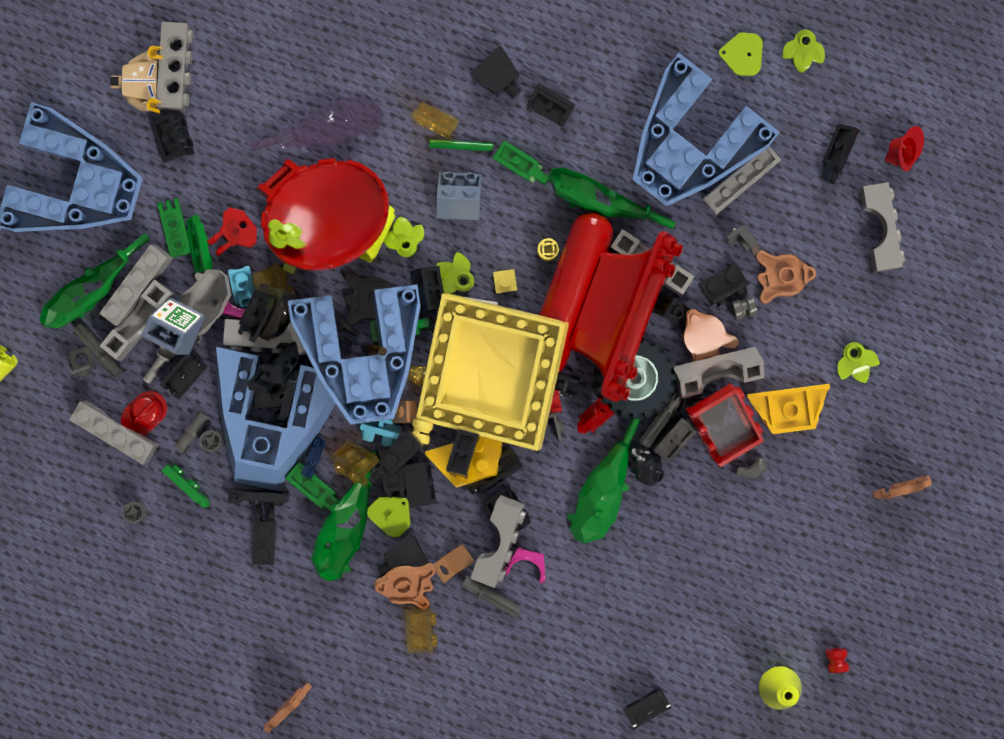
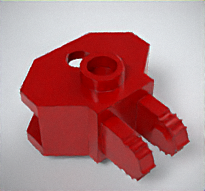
(233, 232)

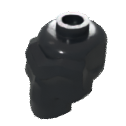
(646, 466)

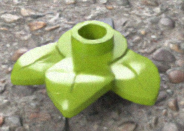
(804, 53)
(285, 234)
(403, 234)
(453, 272)
(857, 366)

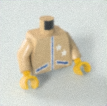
(140, 80)

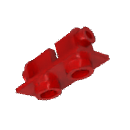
(594, 417)

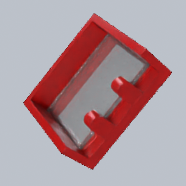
(725, 424)

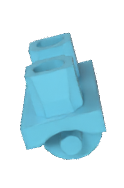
(241, 285)
(383, 427)

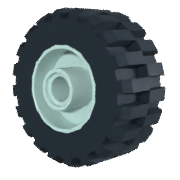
(649, 389)

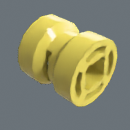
(548, 249)
(425, 428)

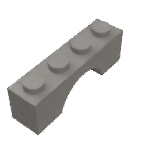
(878, 201)
(628, 245)
(127, 295)
(127, 334)
(237, 341)
(742, 365)
(102, 426)
(505, 517)

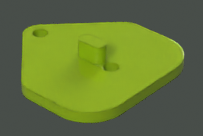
(736, 54)
(396, 512)

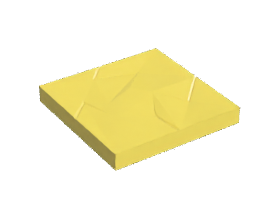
(492, 371)

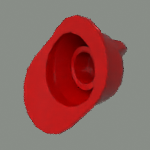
(906, 149)
(144, 412)

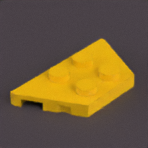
(790, 408)
(483, 464)

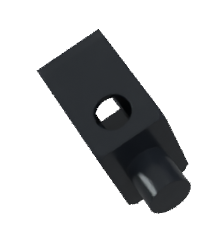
(497, 74)
(404, 553)

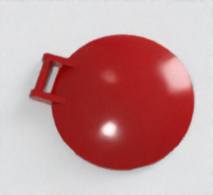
(334, 204)

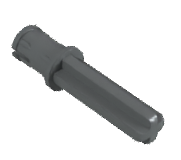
(93, 345)
(660, 420)
(491, 596)

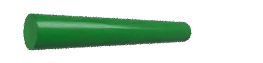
(460, 145)

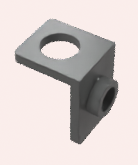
(81, 371)
(558, 425)

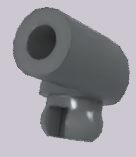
(753, 471)

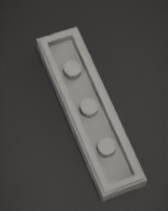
(741, 180)

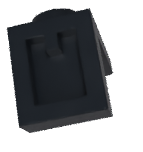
(671, 309)

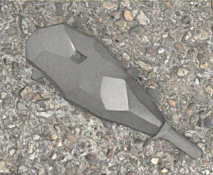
(209, 287)

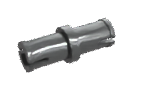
(192, 432)

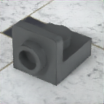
(744, 238)

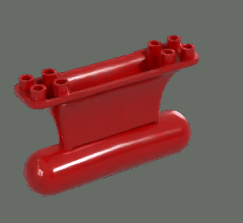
(607, 298)

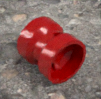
(837, 658)

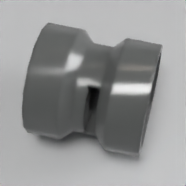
(744, 308)
(211, 440)
(131, 510)

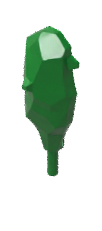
(580, 193)
(63, 310)
(602, 492)
(334, 560)

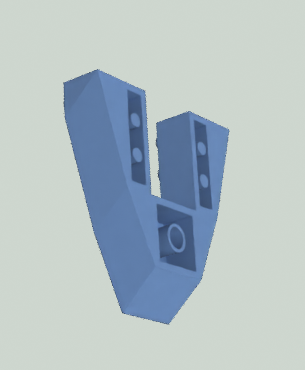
(670, 164)
(103, 186)
(368, 385)
(261, 451)

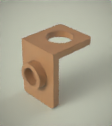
(405, 412)
(453, 562)

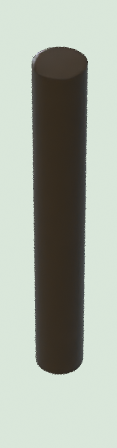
(374, 349)

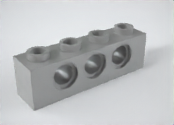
(170, 34)

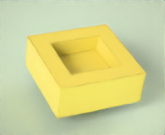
(505, 281)

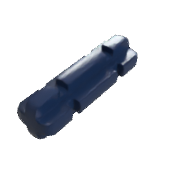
(313, 457)

